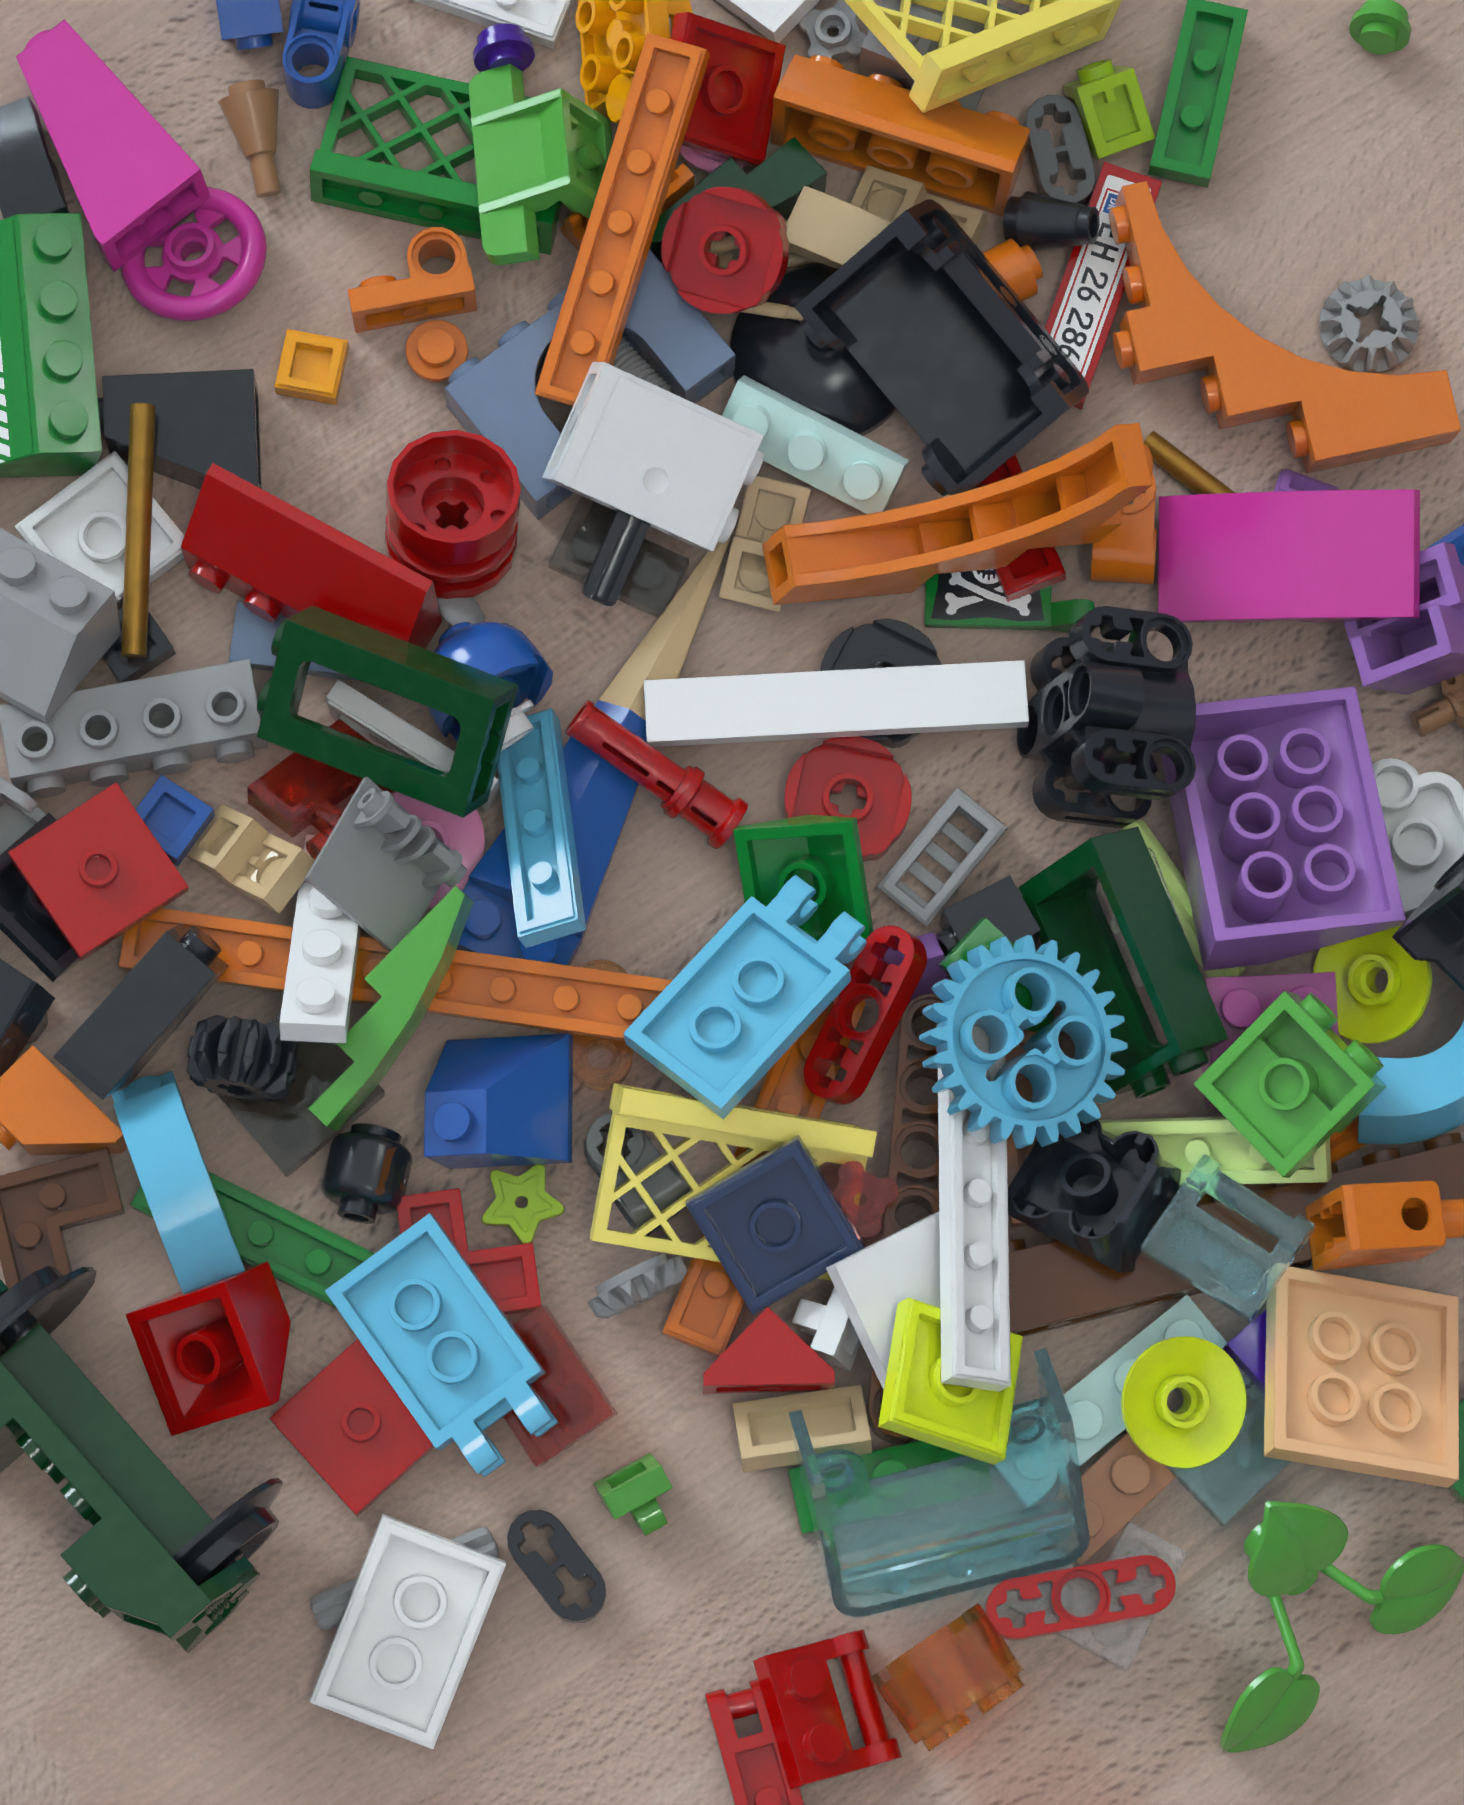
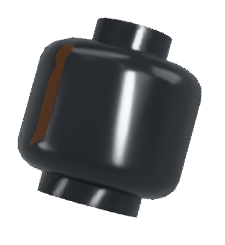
(366, 1172)

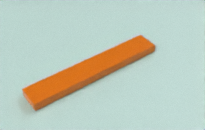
(624, 215)
(708, 1299)

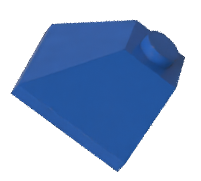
(501, 1102)

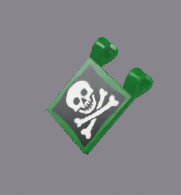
(979, 602)

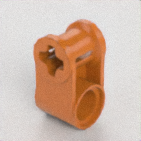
(1130, 549)

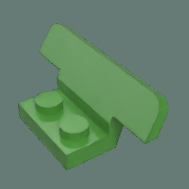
(531, 159)

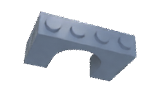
(499, 391)

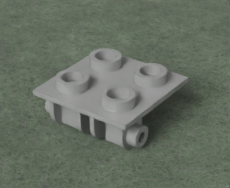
(383, 865)

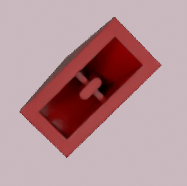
(768, 1360)

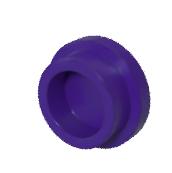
(502, 46)

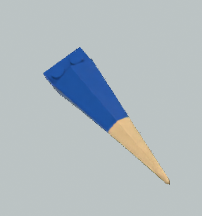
(597, 790)

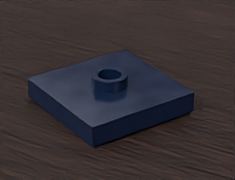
(775, 1224)

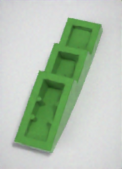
(407, 986)

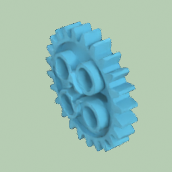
(986, 997)

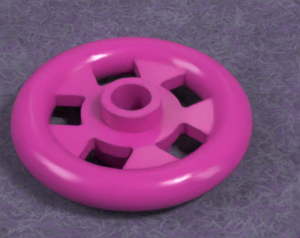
(207, 297)

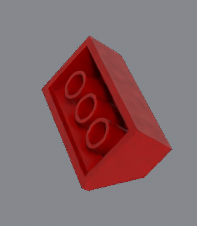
(294, 561)

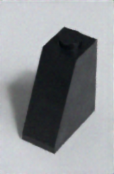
(197, 421)
(143, 1010)

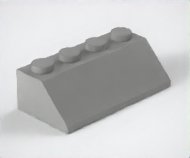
(50, 627)

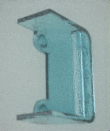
(950, 1520)

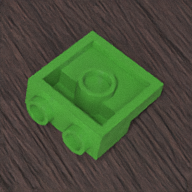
(1292, 1081)

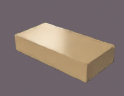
(832, 1417)

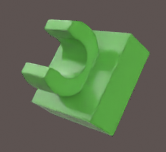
(634, 1491)

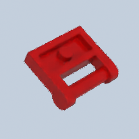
(808, 1713)

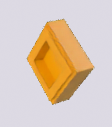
(311, 367)

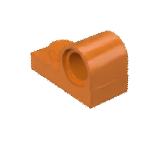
(424, 296)

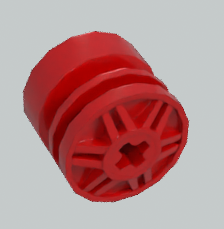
(453, 511)

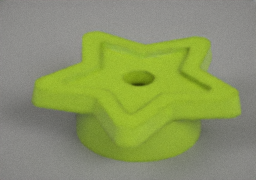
(521, 1220)

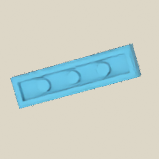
(540, 834)

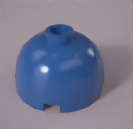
(500, 652)

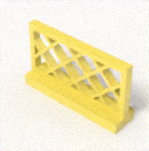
(975, 61)
(689, 1118)

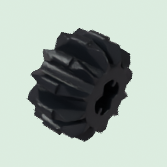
(242, 1059)

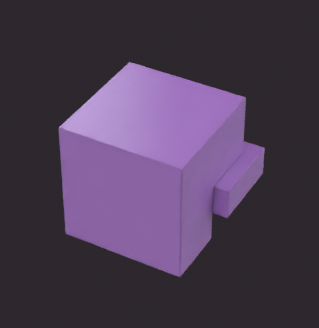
(1422, 650)

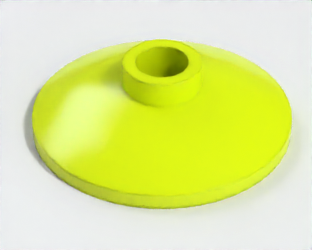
(1361, 1007)
(1210, 1408)

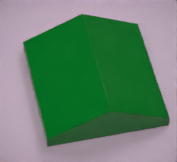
(817, 850)

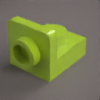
(1110, 107)

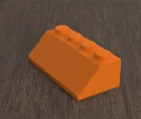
(876, 124)

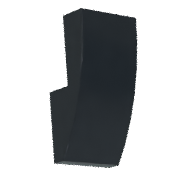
(27, 172)

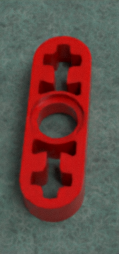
(874, 1041)
(1124, 1571)

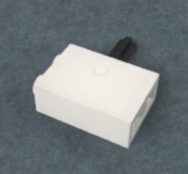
(652, 464)

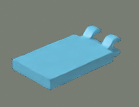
(746, 997)
(442, 1342)

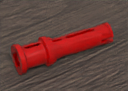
(681, 790)

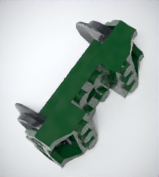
(150, 1543)

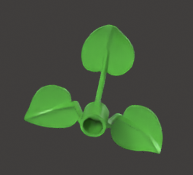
(1286, 1559)

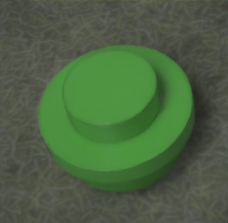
(1381, 26)

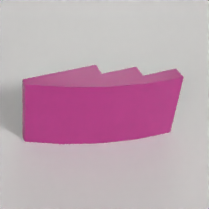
(1290, 556)

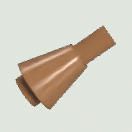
(253, 120)

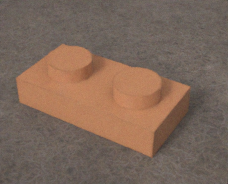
(1118, 1490)

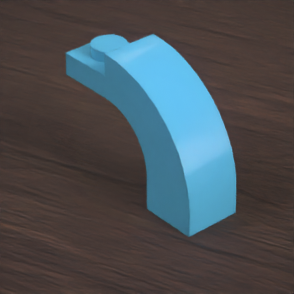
(1420, 1097)
(176, 1182)

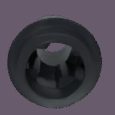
(1049, 222)

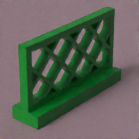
(388, 188)

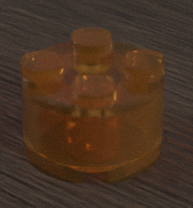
(947, 1675)

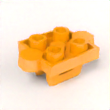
(612, 43)

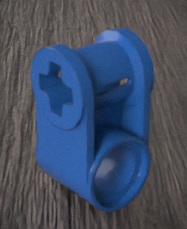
(321, 36)

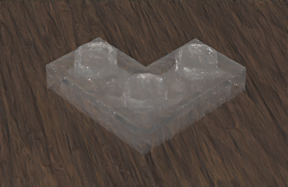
(1120, 1640)

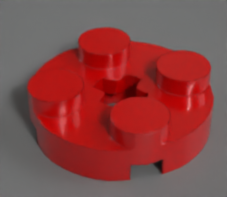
(695, 269)
(860, 764)

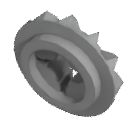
(1381, 349)
(637, 1285)

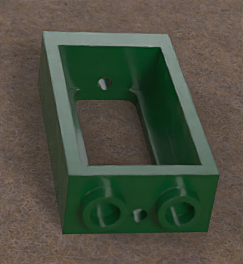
(470, 695)
(1069, 912)

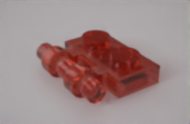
(305, 794)

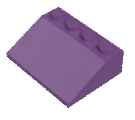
(1283, 829)

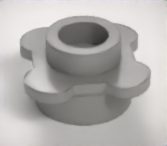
(840, 47)

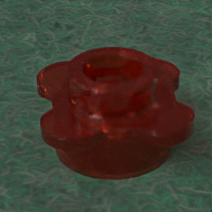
(878, 1193)

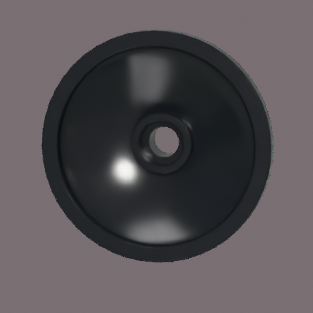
(788, 362)

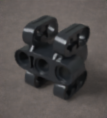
(1109, 717)

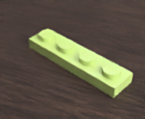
(1189, 1138)

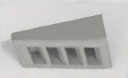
(974, 813)

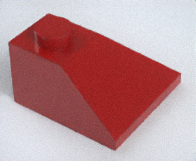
(215, 1348)

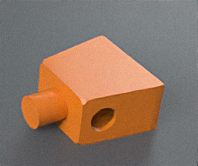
(1381, 1224)

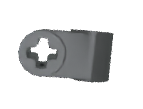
(662, 1186)

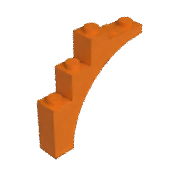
(1182, 330)
(980, 529)

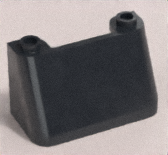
(945, 345)

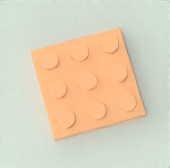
(1362, 1377)

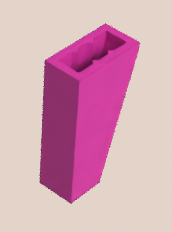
(115, 153)

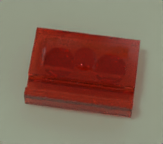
(565, 1388)

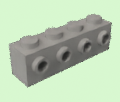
(135, 728)

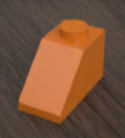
(50, 1113)

